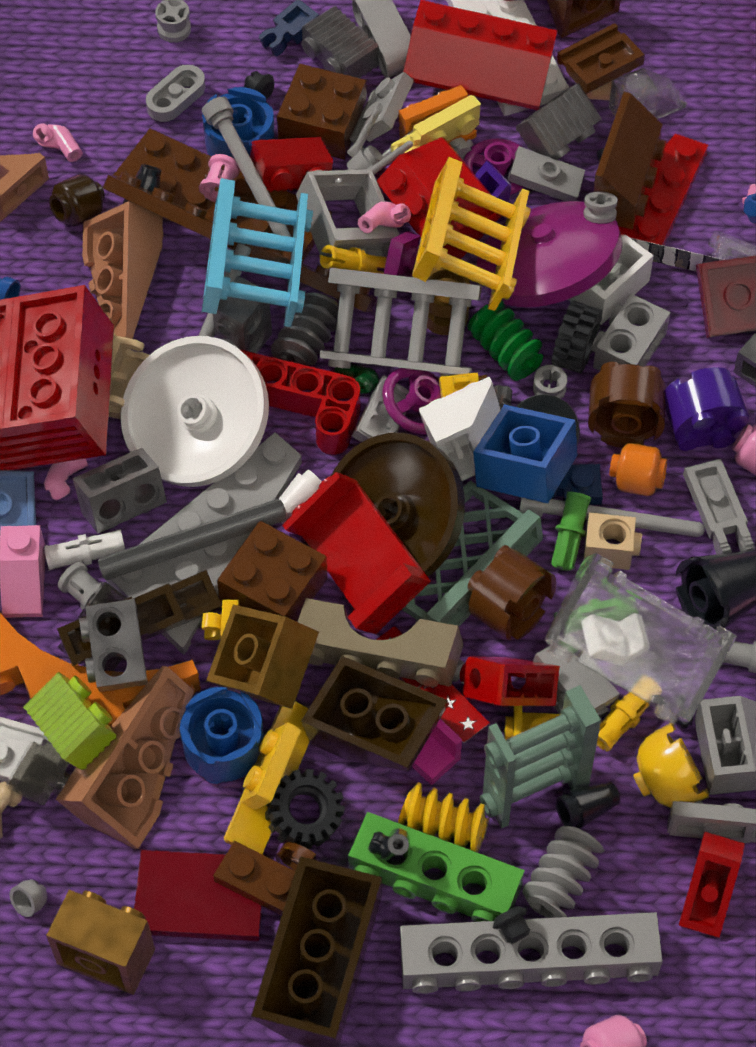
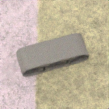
(385, 26)

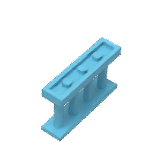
(223, 259)

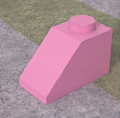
(22, 571)

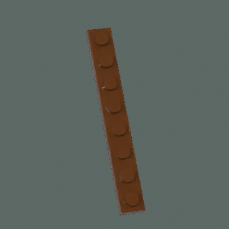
(194, 218)

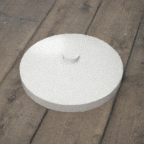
(196, 410)

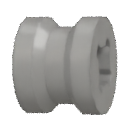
(173, 20)

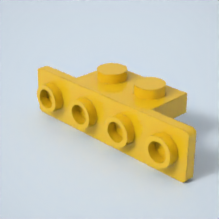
(279, 756)

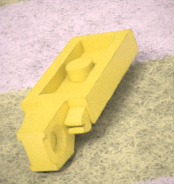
(449, 123)

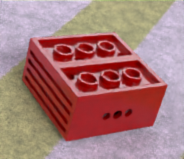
(53, 378)

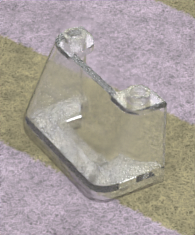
(637, 640)

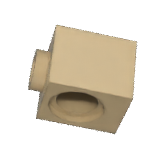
(621, 528)

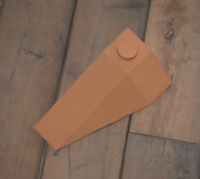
(122, 257)
(125, 781)

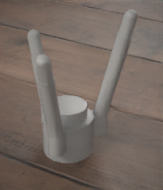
(370, 157)

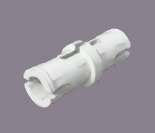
(84, 549)

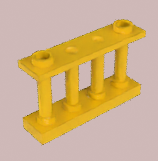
(439, 233)

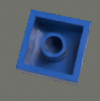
(525, 453)

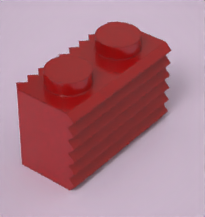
(286, 161)

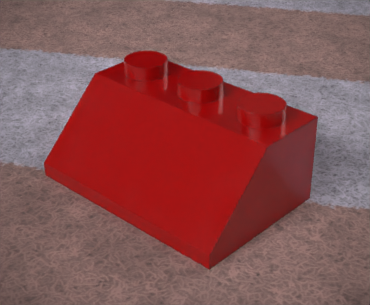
(412, 181)

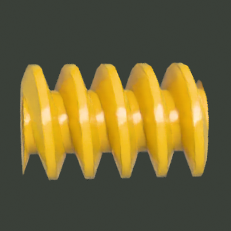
(444, 818)

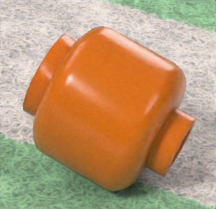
(639, 469)

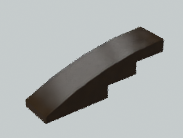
(156, 610)

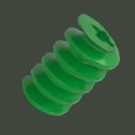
(506, 340)

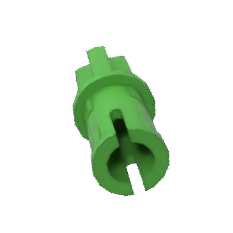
(570, 531)

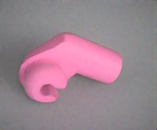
(58, 138)

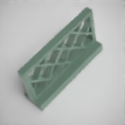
(522, 536)

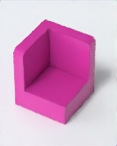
(439, 753)

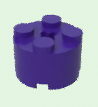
(706, 409)

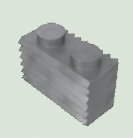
(339, 44)
(559, 123)

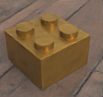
(263, 655)
(101, 940)

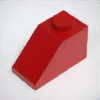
(712, 884)

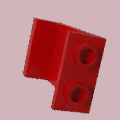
(360, 550)

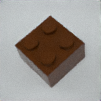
(322, 106)
(273, 573)

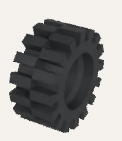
(576, 336)
(324, 795)

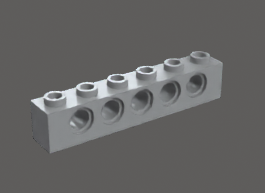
(549, 936)

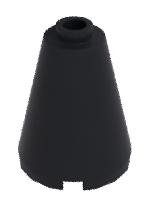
(718, 587)

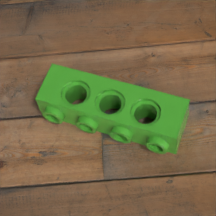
(460, 866)

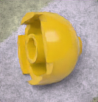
(667, 769)

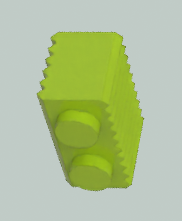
(70, 720)

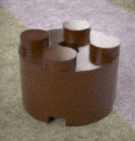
(627, 404)
(510, 593)

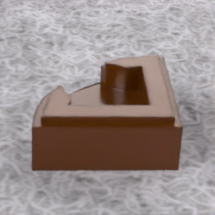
(290, 854)

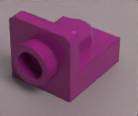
(402, 255)

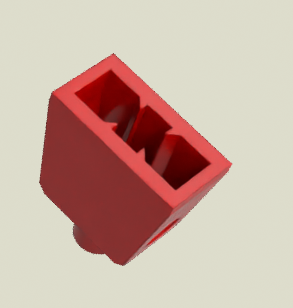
(490, 681)

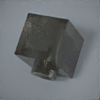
(39, 773)

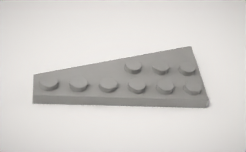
(256, 482)

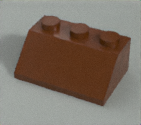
(629, 159)

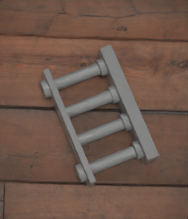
(386, 288)

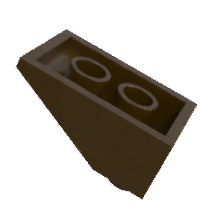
(372, 717)

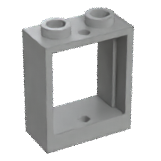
(345, 185)

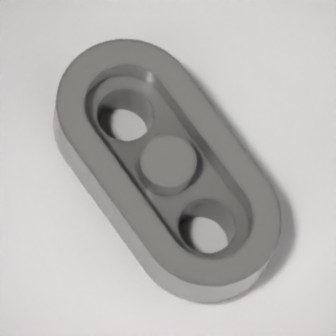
(171, 97)

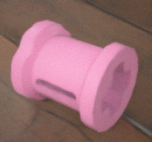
(231, 171)

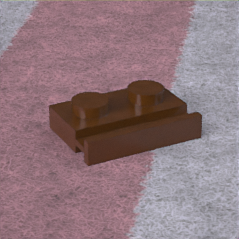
(600, 58)

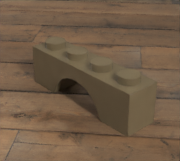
(423, 653)

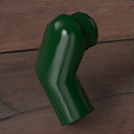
(366, 377)

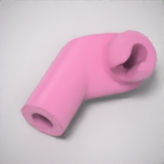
(385, 215)
(58, 474)

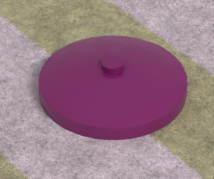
(559, 255)

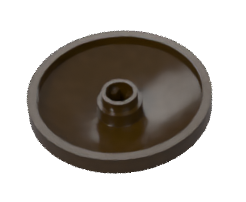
(413, 490)

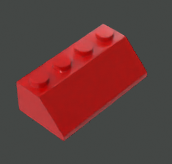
(481, 52)

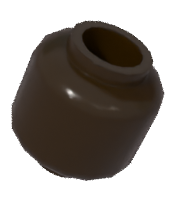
(76, 200)

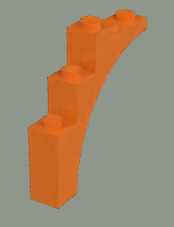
(33, 667)

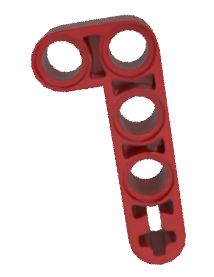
(319, 403)

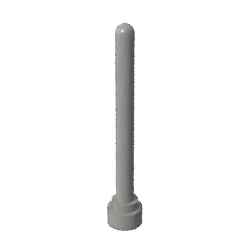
(219, 114)
(643, 520)

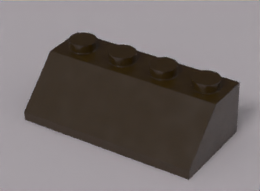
(318, 953)

